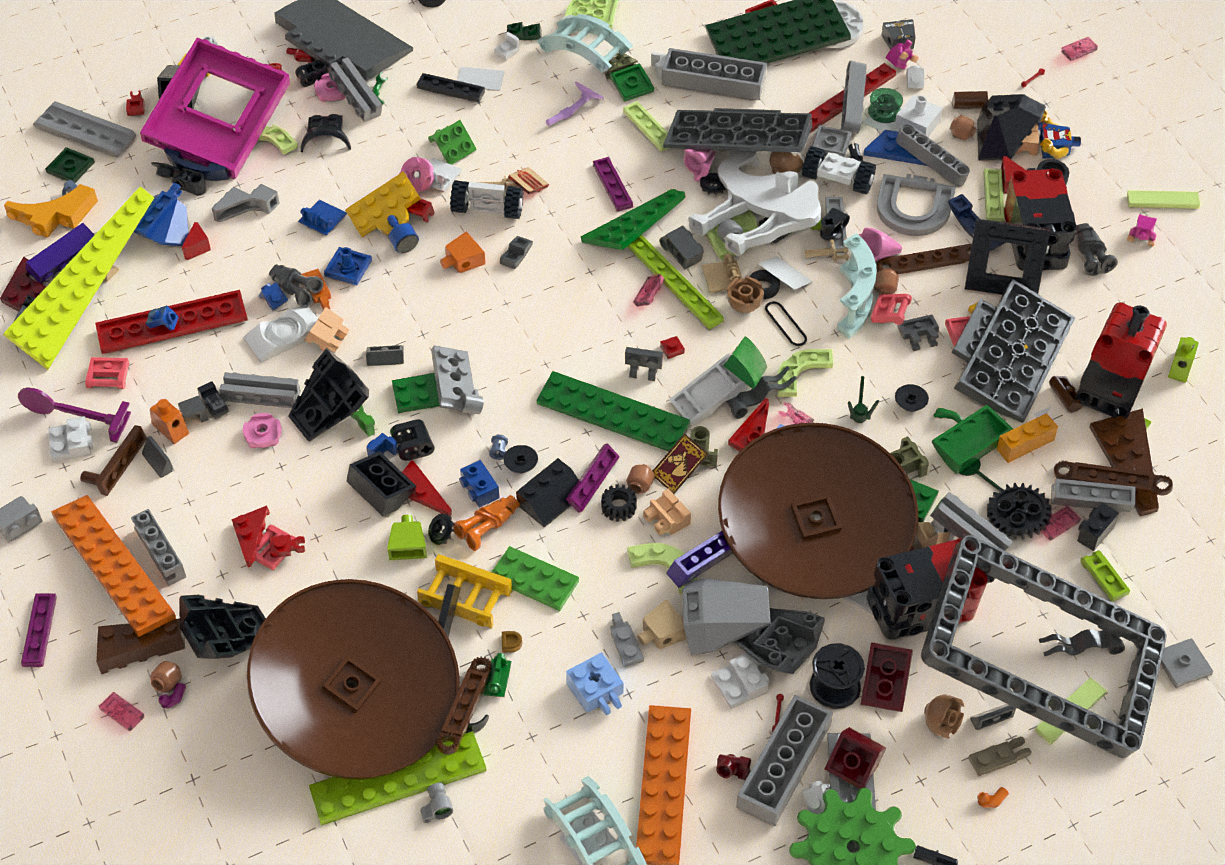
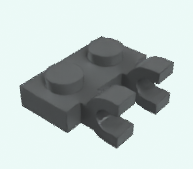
(917, 327)
(645, 358)

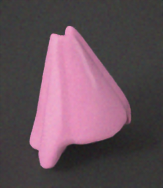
(699, 161)
(880, 243)

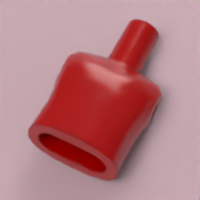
(300, 55)

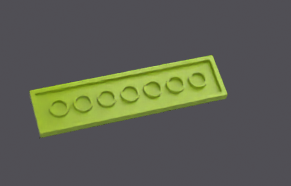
(341, 798)

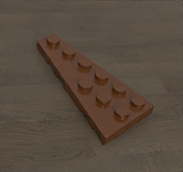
(1127, 447)

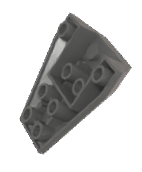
(786, 641)

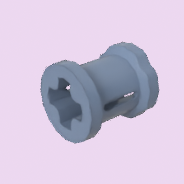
(496, 446)

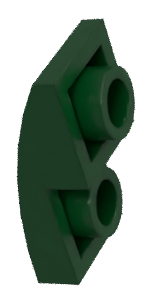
(522, 32)

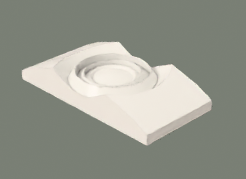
(281, 334)
(707, 392)

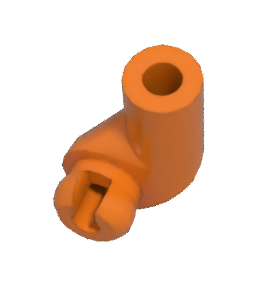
(992, 801)

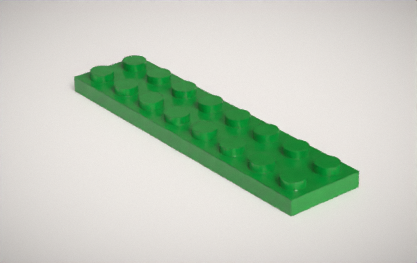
(612, 411)

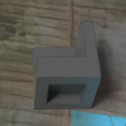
(192, 407)

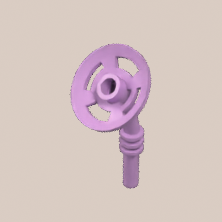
(567, 112)

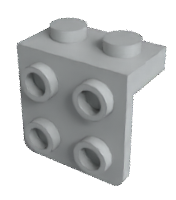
(18, 518)

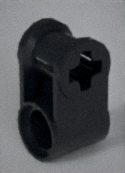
(311, 73)
(191, 181)
(833, 223)

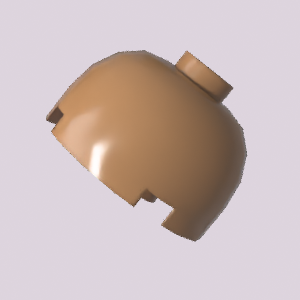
(785, 162)
(745, 294)
(944, 715)

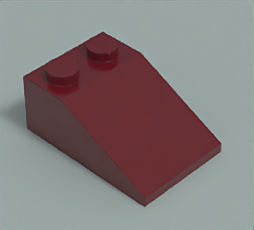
(886, 677)

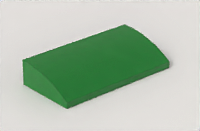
(747, 363)
(970, 439)

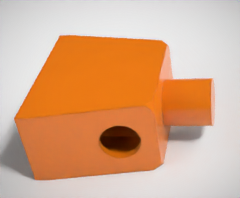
(463, 254)
(163, 416)

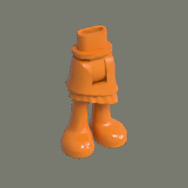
(489, 516)

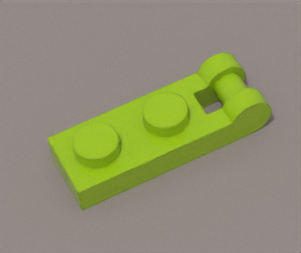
(1105, 575)

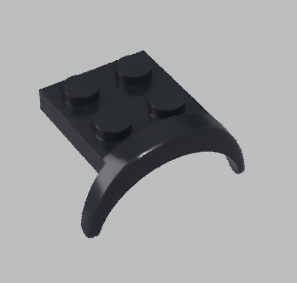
(325, 125)

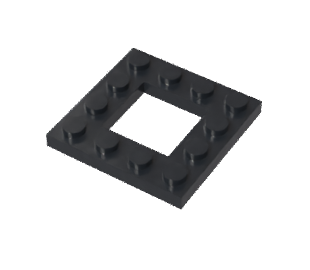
(987, 231)

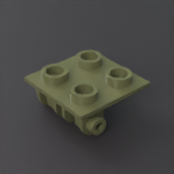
(620, 62)

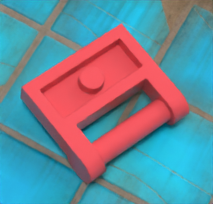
(885, 307)
(107, 368)
(264, 557)

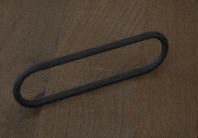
(796, 344)

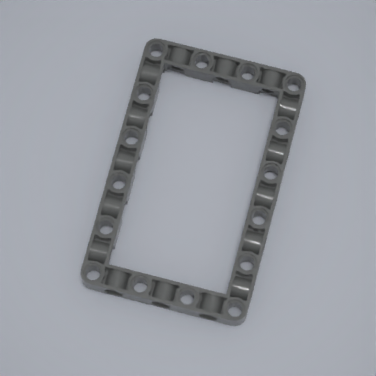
(1026, 696)

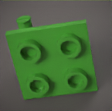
(453, 142)

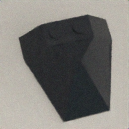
(1005, 124)
(328, 397)
(218, 627)

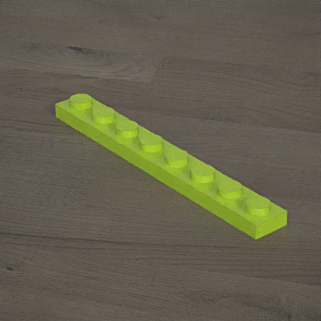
(676, 282)

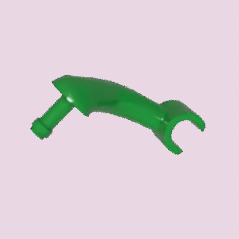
(377, 86)
(945, 413)

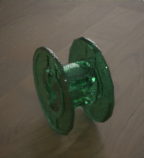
(885, 105)

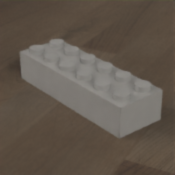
(714, 73)
(784, 760)

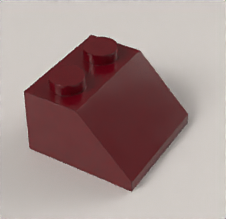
(855, 758)

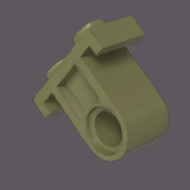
(701, 436)
(911, 458)

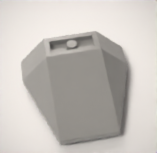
(722, 613)

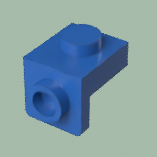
(273, 295)
(161, 316)
(382, 443)

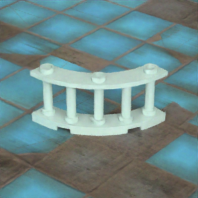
(585, 24)
(861, 275)
(611, 819)

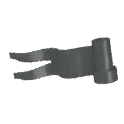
(757, 395)
(1085, 640)

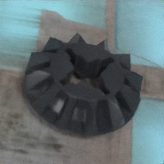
(712, 178)
(436, 526)

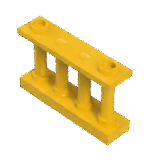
(466, 573)

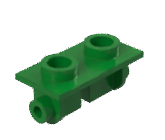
(499, 676)

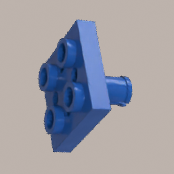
(351, 262)

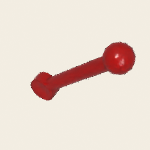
(1041, 71)
(780, 697)

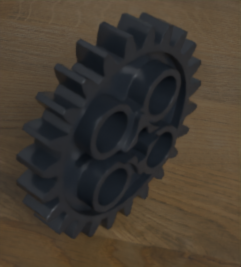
(1019, 506)

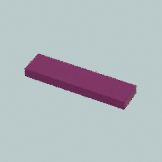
(612, 184)
(592, 478)
(39, 630)

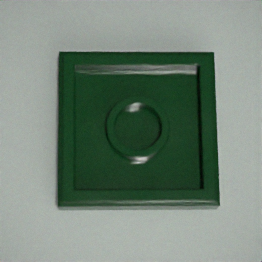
(70, 165)

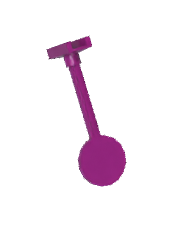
(42, 403)

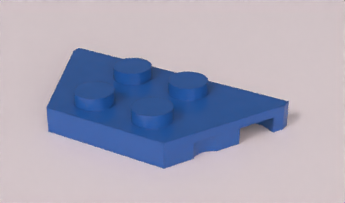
(887, 148)

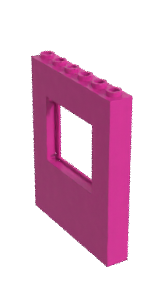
(201, 136)

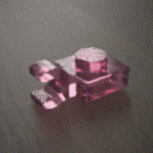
(798, 415)

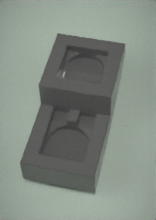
(516, 252)

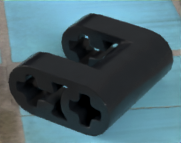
(417, 438)

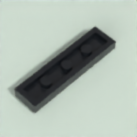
(450, 87)

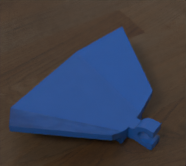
(165, 219)

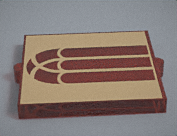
(528, 180)

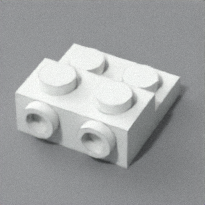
(70, 439)
(740, 681)

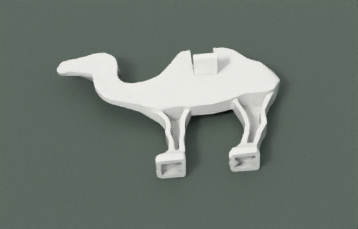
(768, 195)

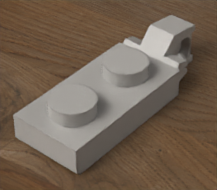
(625, 641)

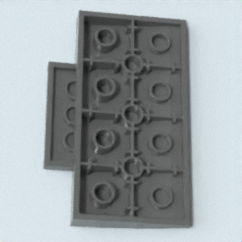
(335, 31)
(739, 130)
(993, 343)

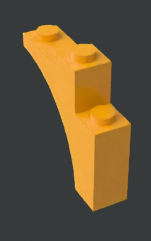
(46, 216)

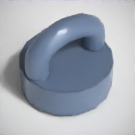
(68, 186)

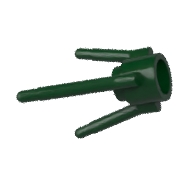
(860, 411)

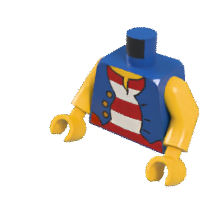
(1056, 139)

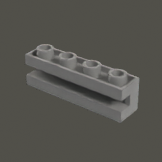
(355, 90)
(259, 389)
(1092, 495)
(965, 521)
(158, 547)

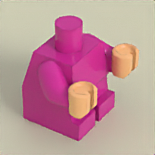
(901, 54)
(1144, 230)

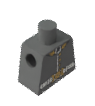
(898, 32)

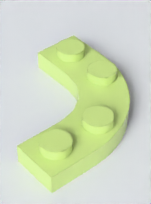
(279, 138)
(801, 361)
(654, 554)

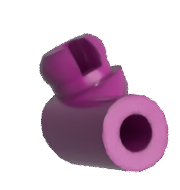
(173, 699)

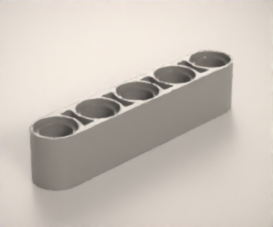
(853, 96)
(933, 155)

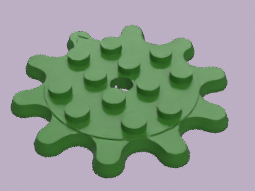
(847, 823)

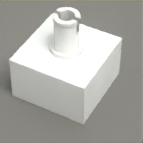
(920, 114)

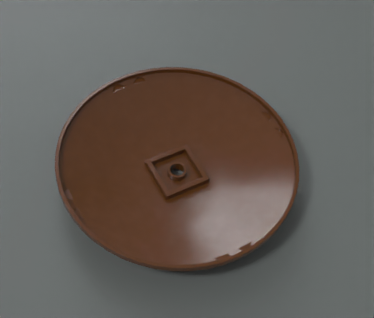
(823, 471)
(363, 635)

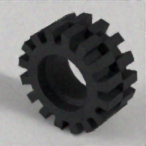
(618, 493)

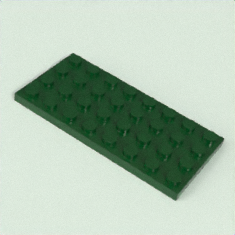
(779, 31)

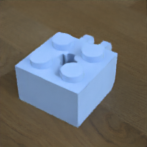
(595, 684)

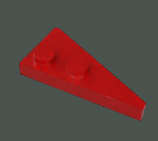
(751, 428)
(425, 492)
(249, 532)

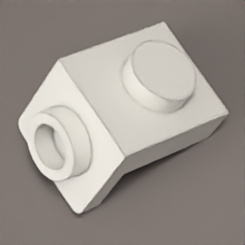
(915, 77)
(814, 795)

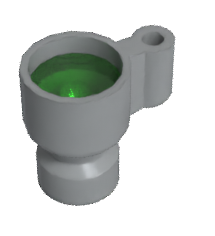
(439, 806)

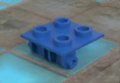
(321, 217)

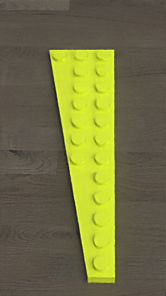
(57, 309)

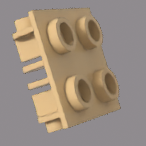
(721, 274)

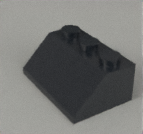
(380, 483)
(547, 492)

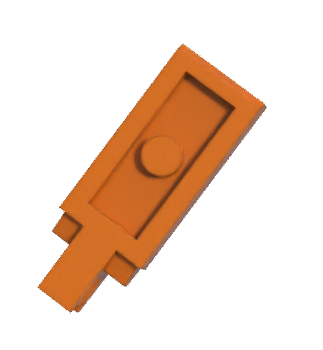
(324, 294)

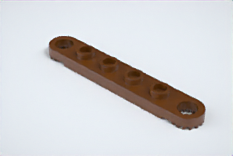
(926, 259)
(1142, 481)
(464, 705)

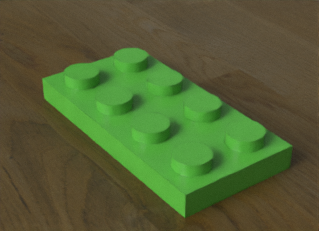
(536, 578)

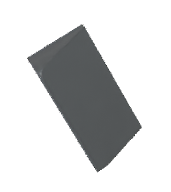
(385, 355)
(156, 457)
(993, 716)

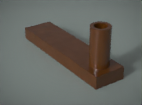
(118, 463)

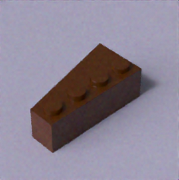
(121, 645)

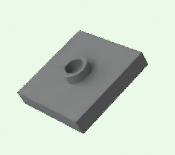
(832, 140)
(1185, 663)

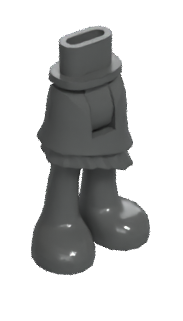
(1091, 244)
(289, 281)

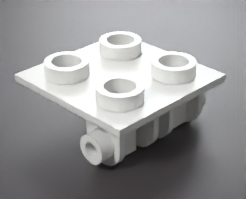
(443, 174)
(592, 843)

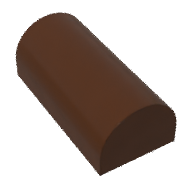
(969, 99)
(1066, 392)

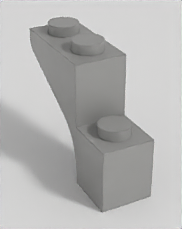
(238, 202)

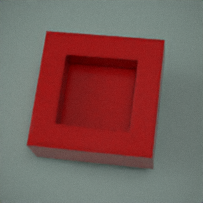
(672, 347)

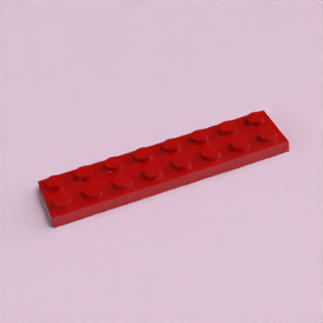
(193, 317)

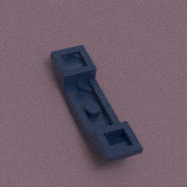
(213, 172)
(966, 217)

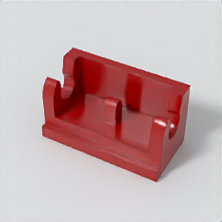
(422, 208)

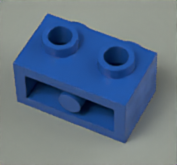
(479, 483)

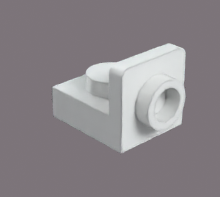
(508, 47)
(657, 61)

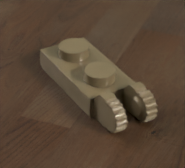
(998, 756)

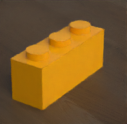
(1027, 437)

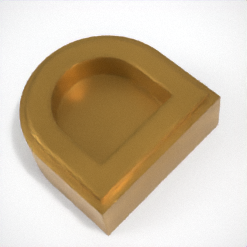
(511, 641)

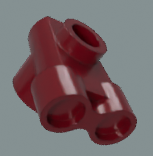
(731, 765)

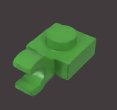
(364, 421)

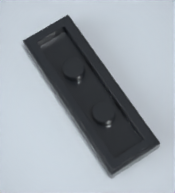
(448, 607)

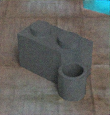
(682, 247)

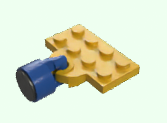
(387, 211)

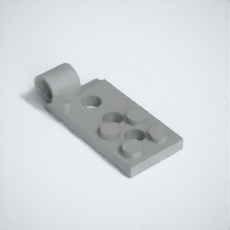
(469, 398)

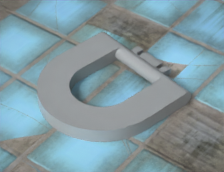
(913, 225)

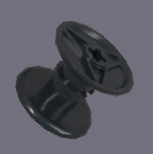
(836, 675)

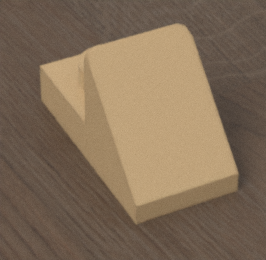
(927, 535)

